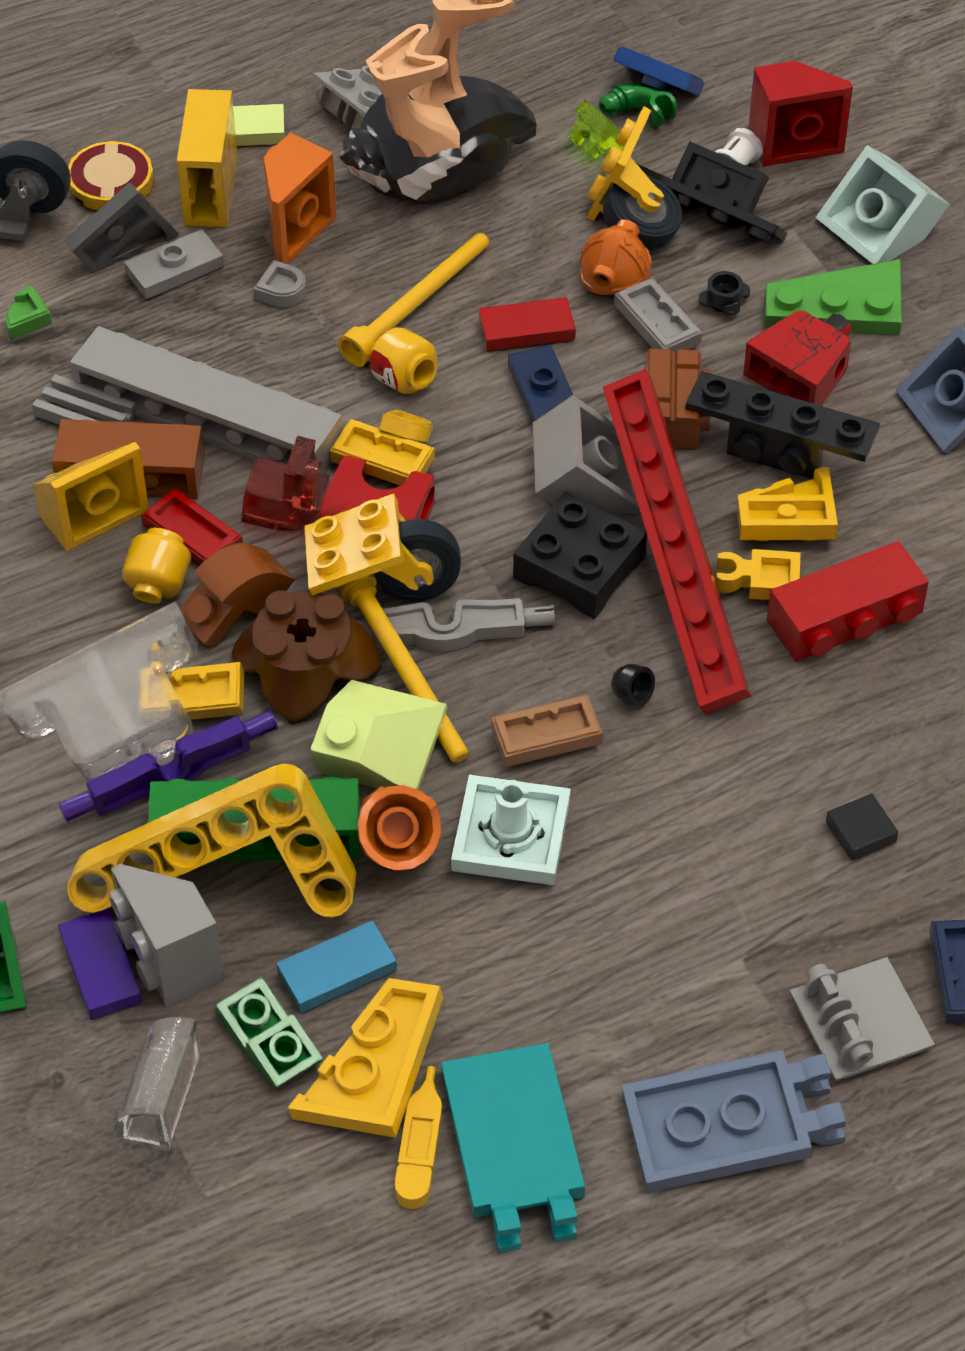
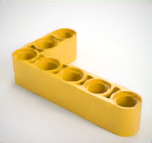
(221, 837)

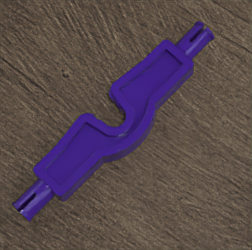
(191, 758)

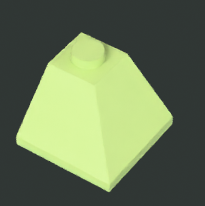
(377, 736)

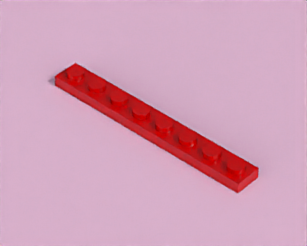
(676, 543)

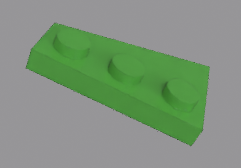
(863, 294)

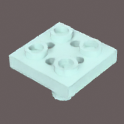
(512, 813)

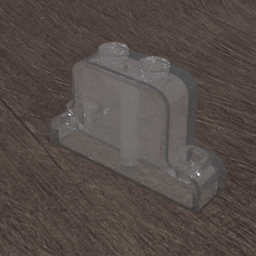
(110, 696)

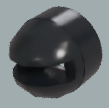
(633, 684)

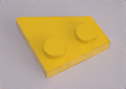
(789, 510)

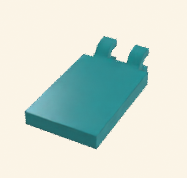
(514, 1140)

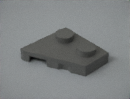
(118, 230)

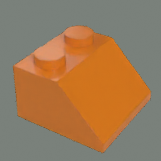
(298, 194)

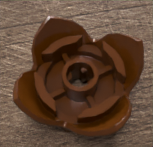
(302, 648)

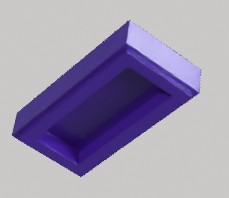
(99, 963)

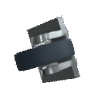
(30, 183)

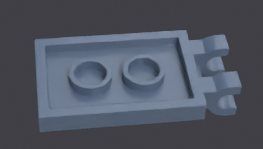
(729, 1118)

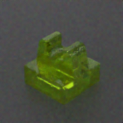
(595, 126)

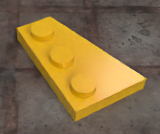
(378, 1064)

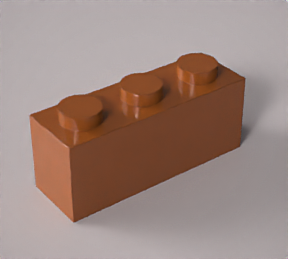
(169, 452)

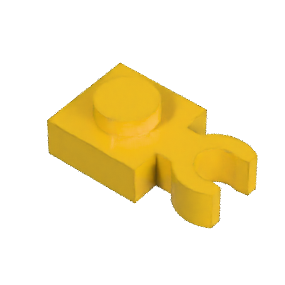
(760, 574)

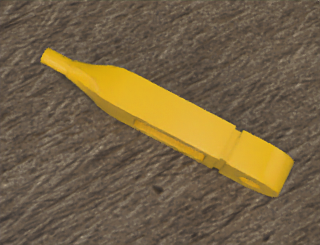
(419, 1145)

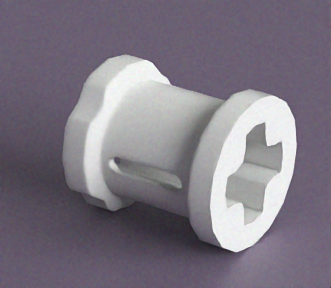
(742, 151)

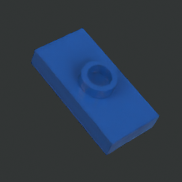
(658, 73)

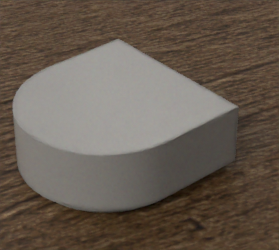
(281, 285)

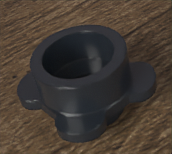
(724, 292)

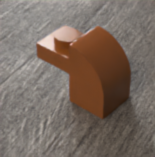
(232, 582)

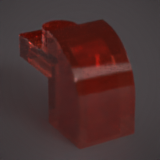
(285, 494)

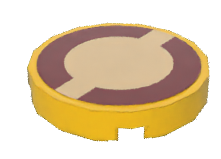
(106, 169)

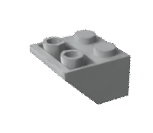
(168, 930)

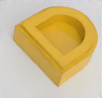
(406, 425)

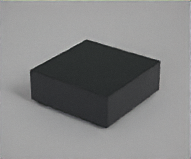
(861, 826)

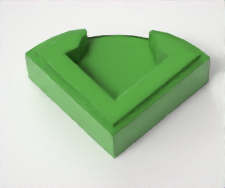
(26, 313)

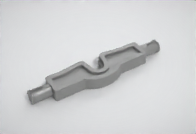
(471, 622)

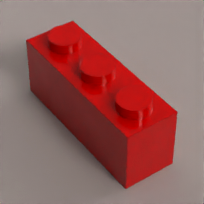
(847, 601)

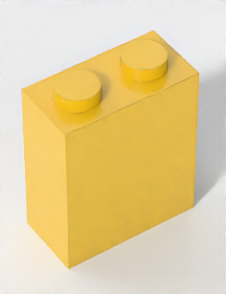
(207, 158)

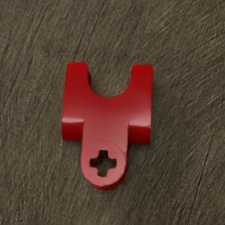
(350, 490)

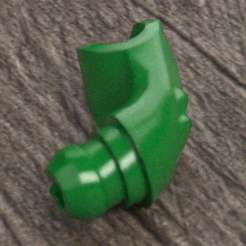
(634, 98)

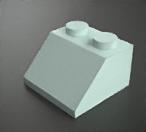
(881, 208)

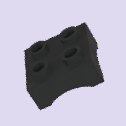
(579, 553)

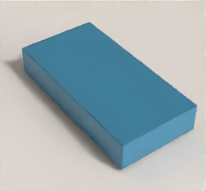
(336, 966)

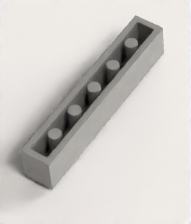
(188, 392)

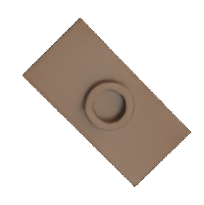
(546, 730)

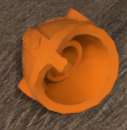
(617, 256)
(398, 827)

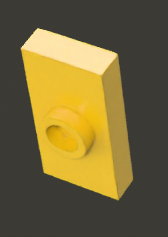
(385, 453)
(211, 690)

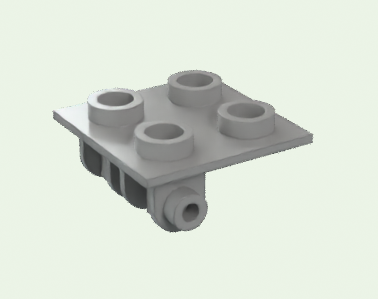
(347, 93)
(860, 1017)

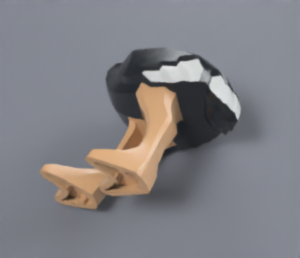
(430, 125)

